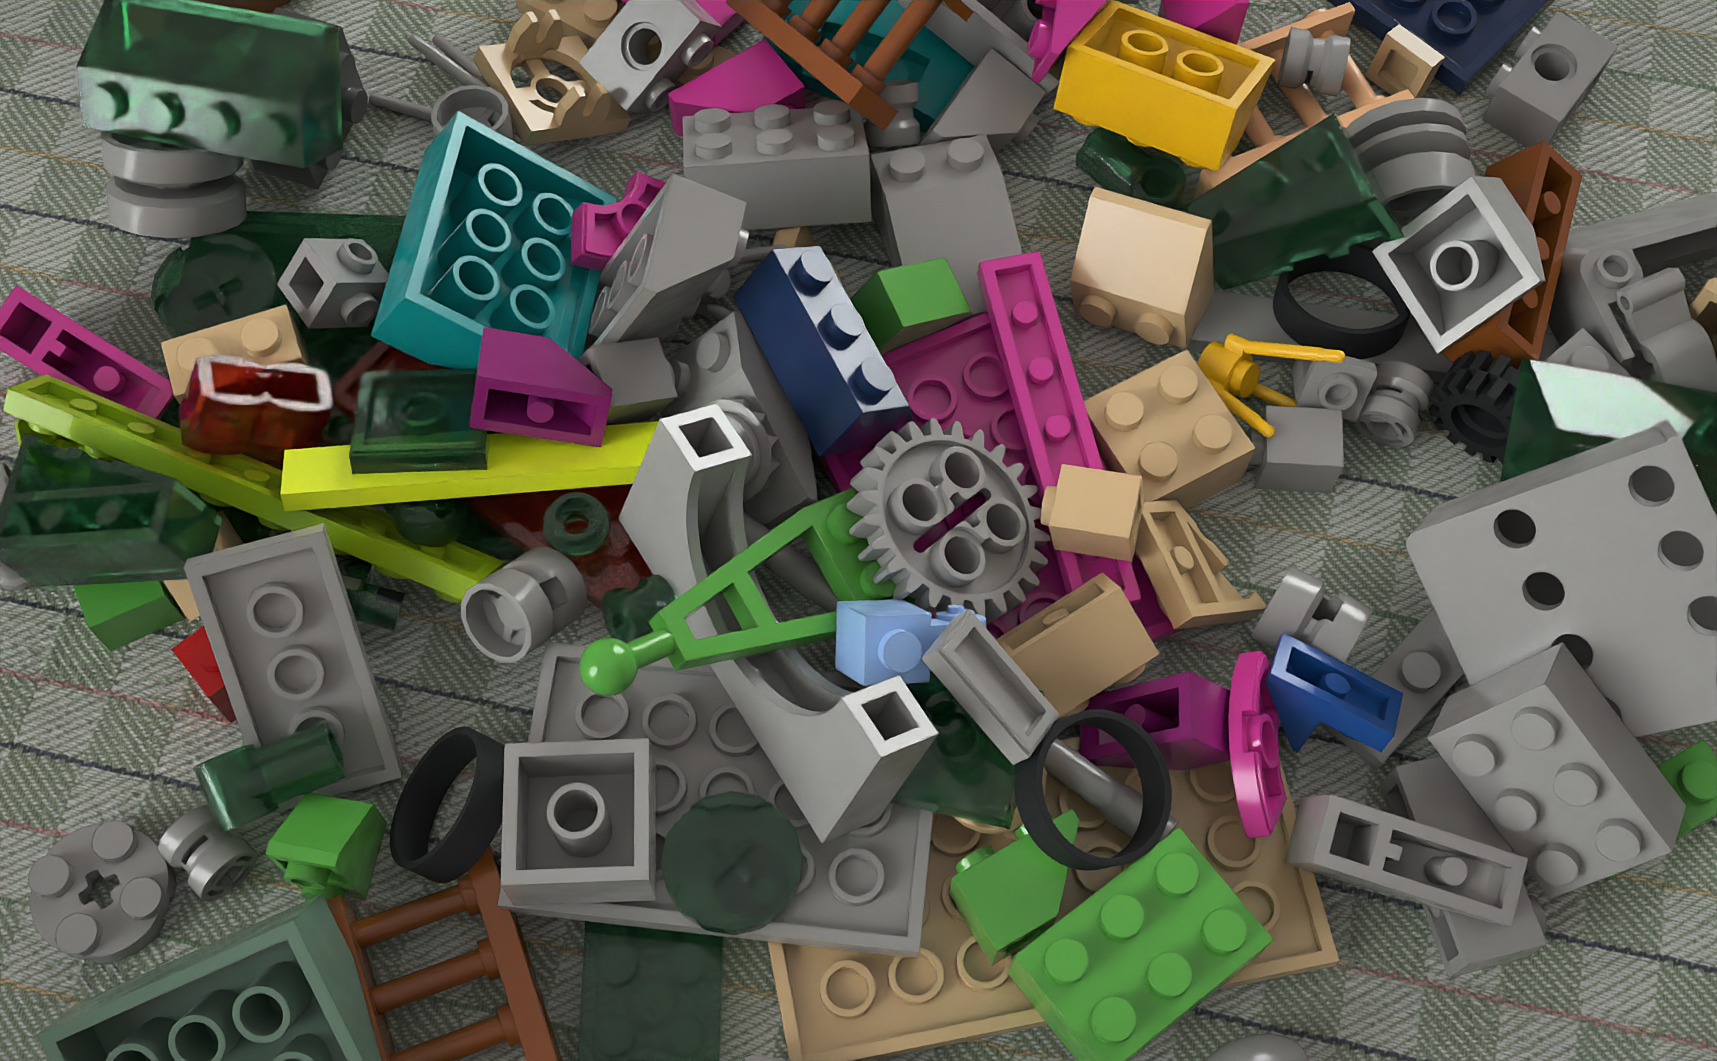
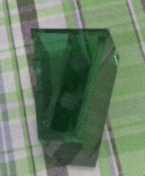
(1294, 205)

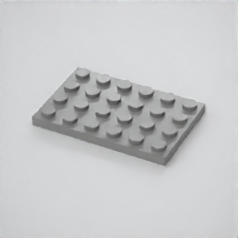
(852, 891)

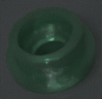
(576, 507)

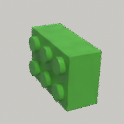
(1139, 953)

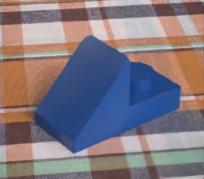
(1318, 688)

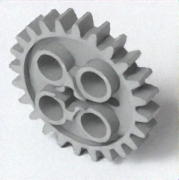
(930, 477)

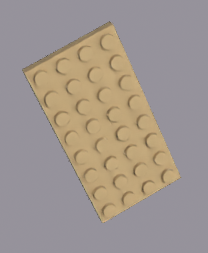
(891, 1005)

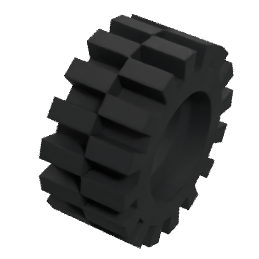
(1477, 403)

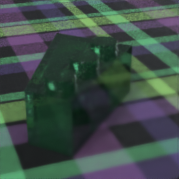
(97, 520)

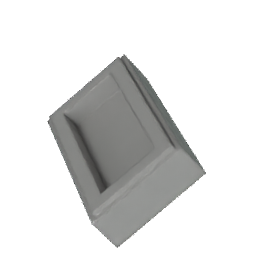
(990, 687)

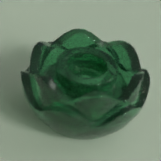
(430, 521)

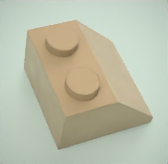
(1143, 268)

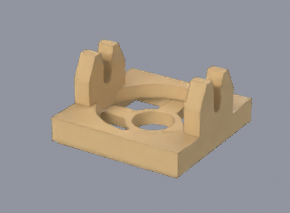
(585, 103)

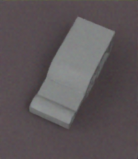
(1663, 336)

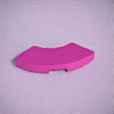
(602, 229)
(1255, 746)

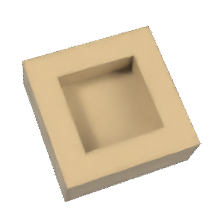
(1404, 63)

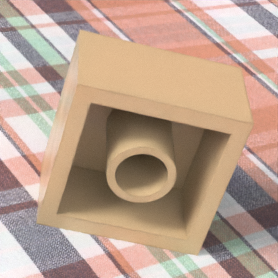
(1170, 432)

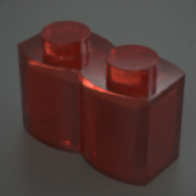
(253, 407)

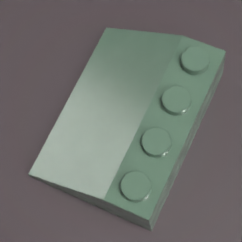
(254, 996)

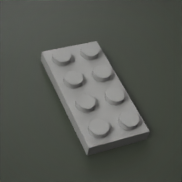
(294, 651)

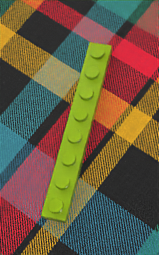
(240, 482)

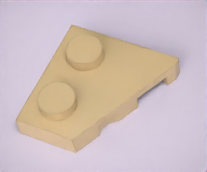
(1187, 570)

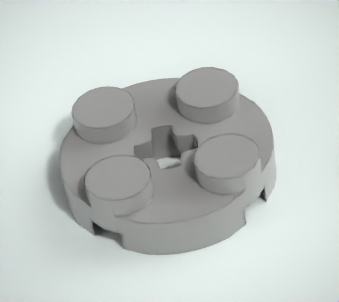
(66, 877)

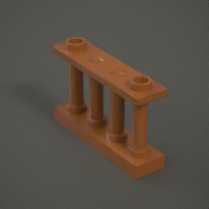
(831, 59)
(499, 955)

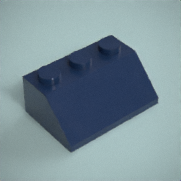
(821, 351)

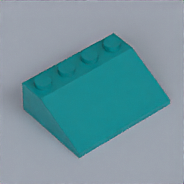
(487, 250)

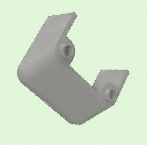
(1619, 253)

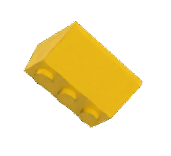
(1162, 84)

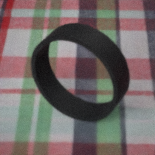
(1313, 332)
(1153, 778)
(424, 793)

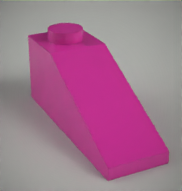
(66, 350)

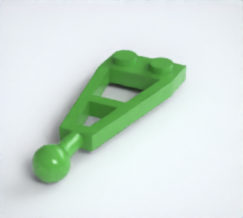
(611, 665)

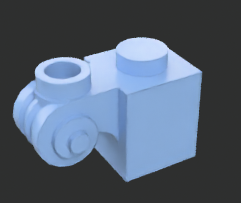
(887, 639)

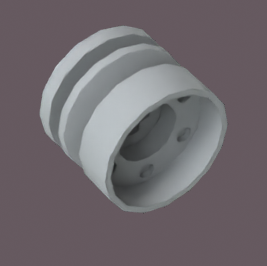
(1415, 153)

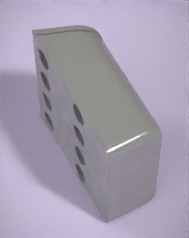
(1592, 555)

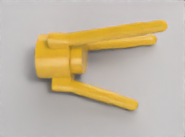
(1235, 374)

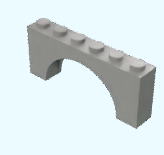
(829, 745)

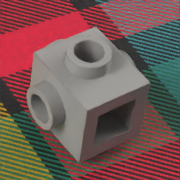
(334, 283)

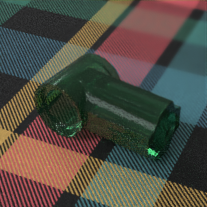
(1131, 171)
(255, 780)

